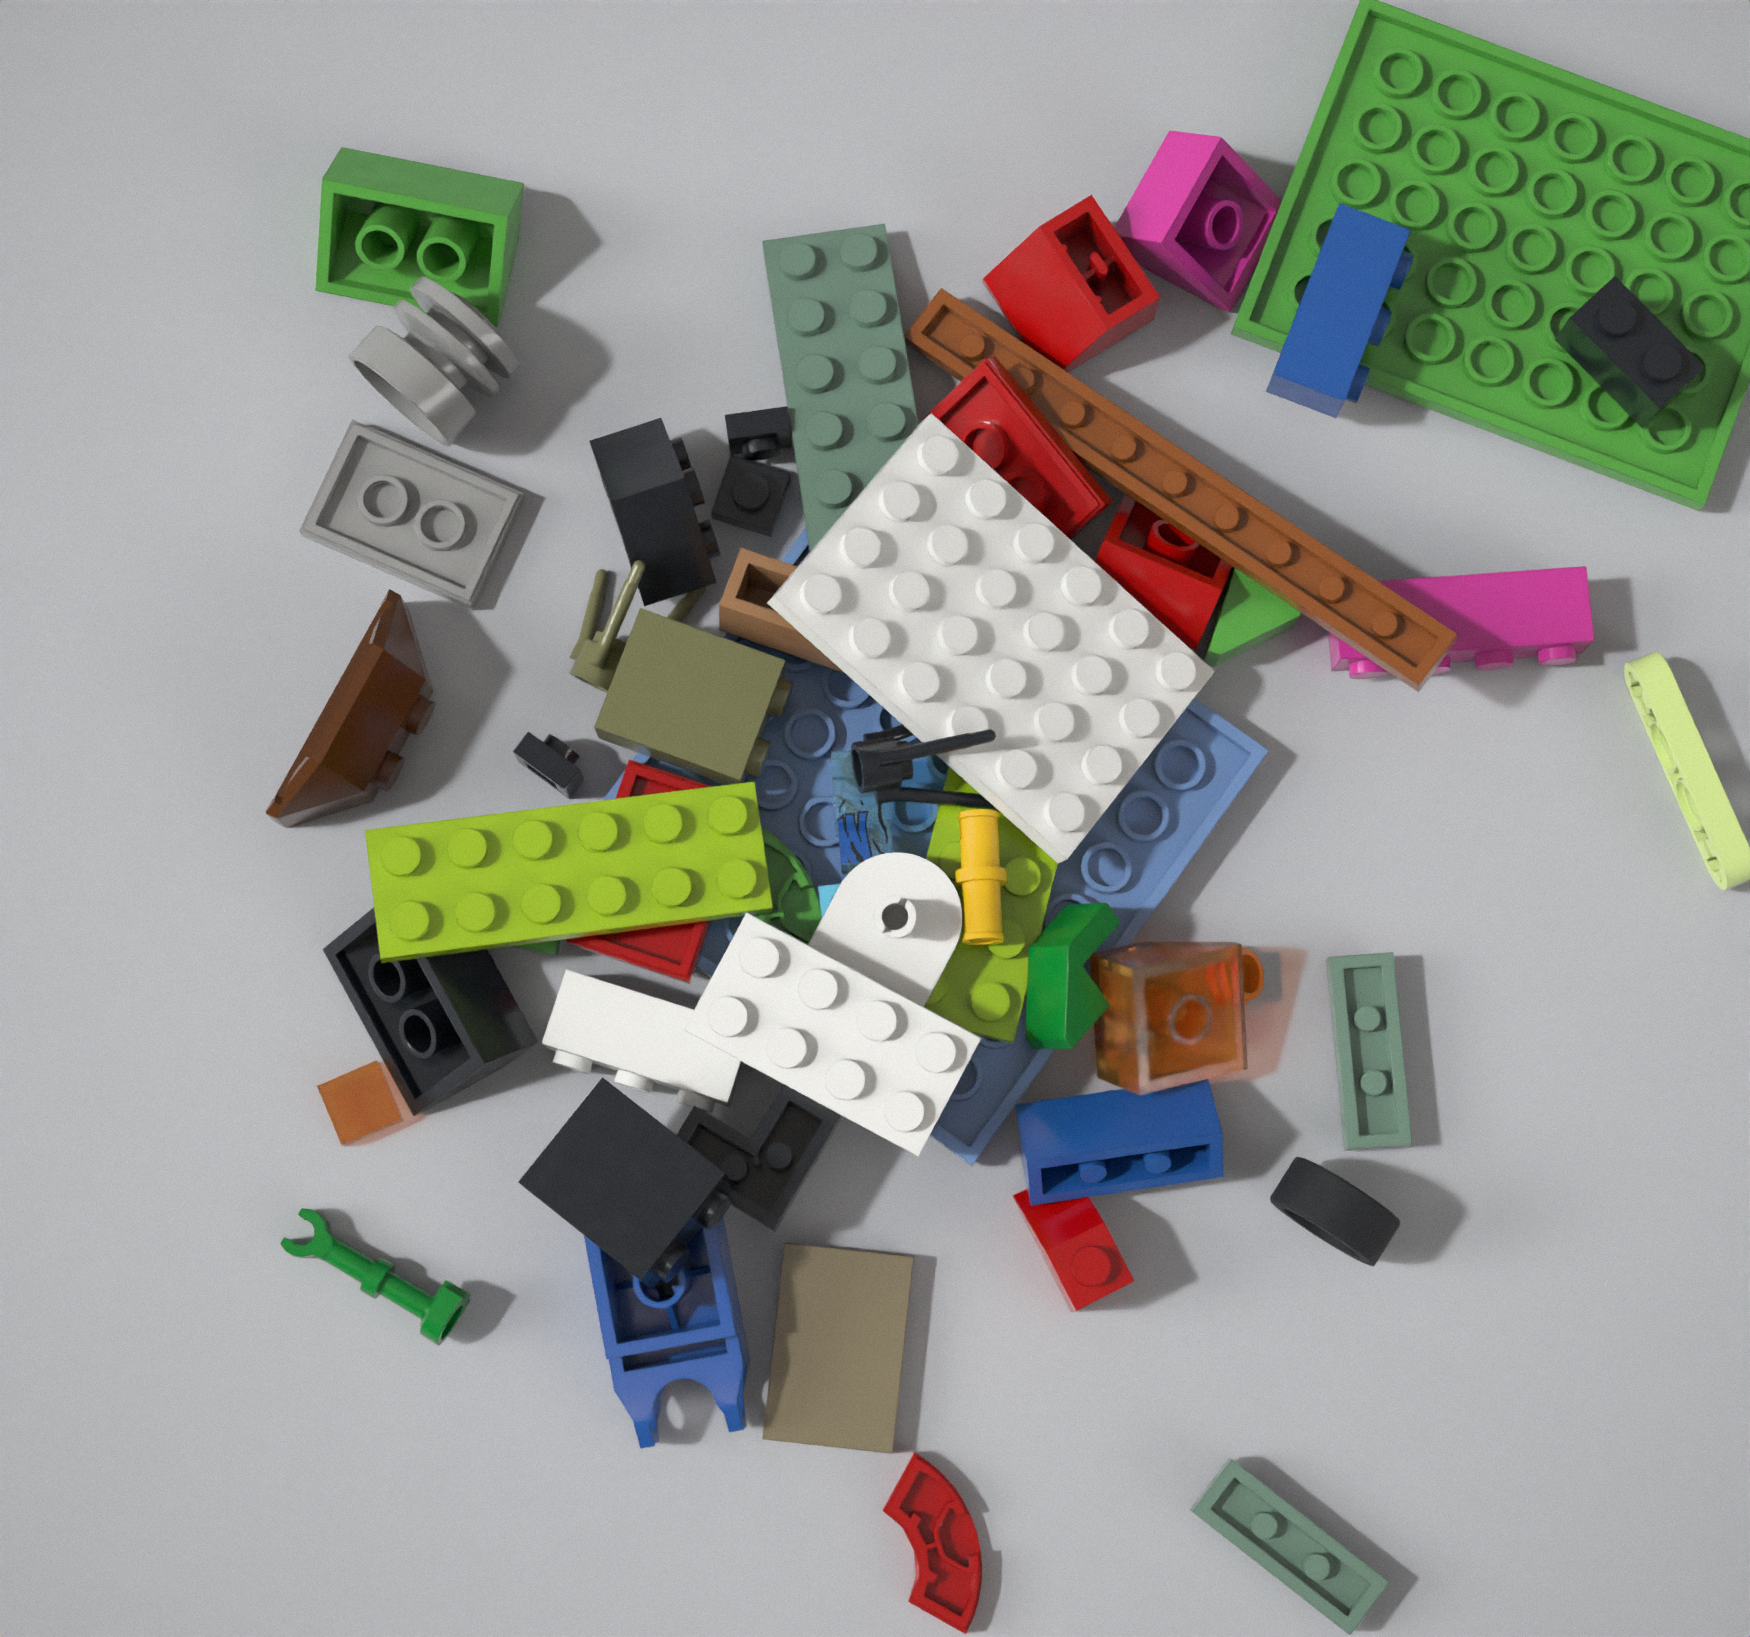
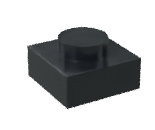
(759, 433)
(751, 495)
(551, 762)

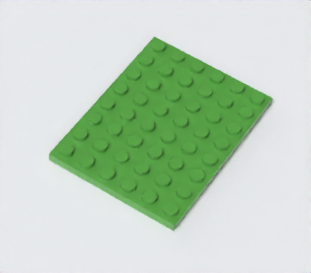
(1518, 212)

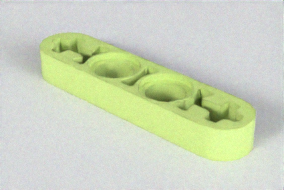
(1689, 770)

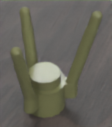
(599, 655)

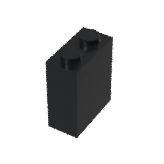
(629, 1184)

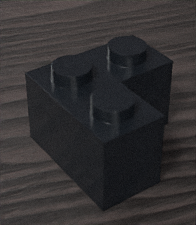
(653, 505)
(776, 1158)

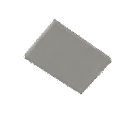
(412, 514)

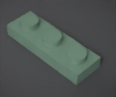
(1368, 1051)
(1289, 1546)

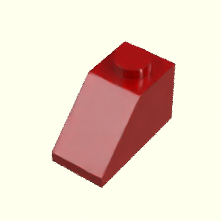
(1075, 1248)

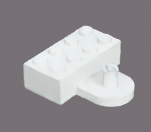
(849, 1007)

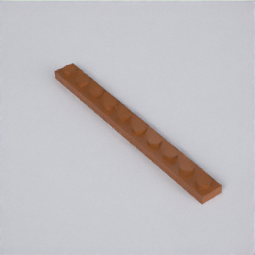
(1195, 497)

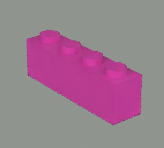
(1494, 618)

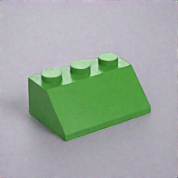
(409, 220)

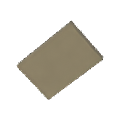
(838, 1348)

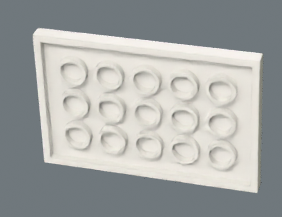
(988, 617)

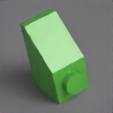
(1246, 619)

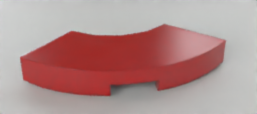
(942, 1541)

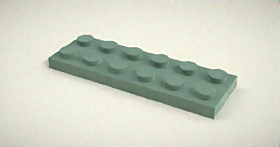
(839, 363)

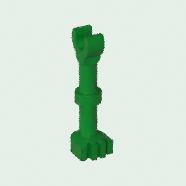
(437, 1312)

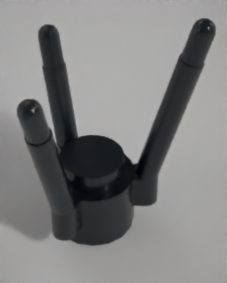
(883, 764)

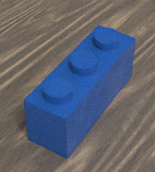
(1341, 312)
(1119, 1142)

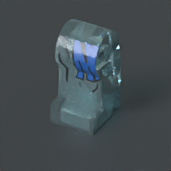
(860, 822)

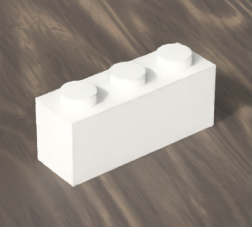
(639, 1040)

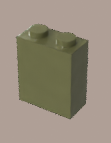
(693, 699)

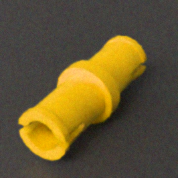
(980, 877)

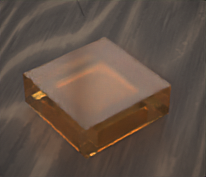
(360, 1103)

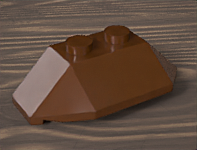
(362, 724)

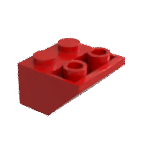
(1073, 287)

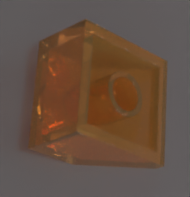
(1170, 1013)

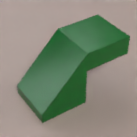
(1060, 992)

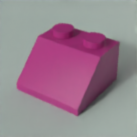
(1199, 218)

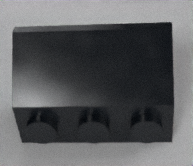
(431, 1017)

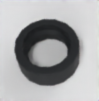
(1335, 1211)

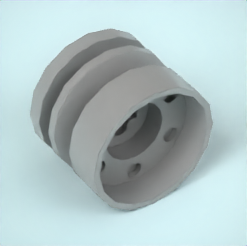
(435, 360)

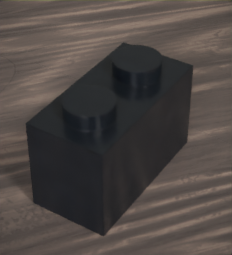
(1628, 352)

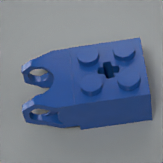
(674, 1336)

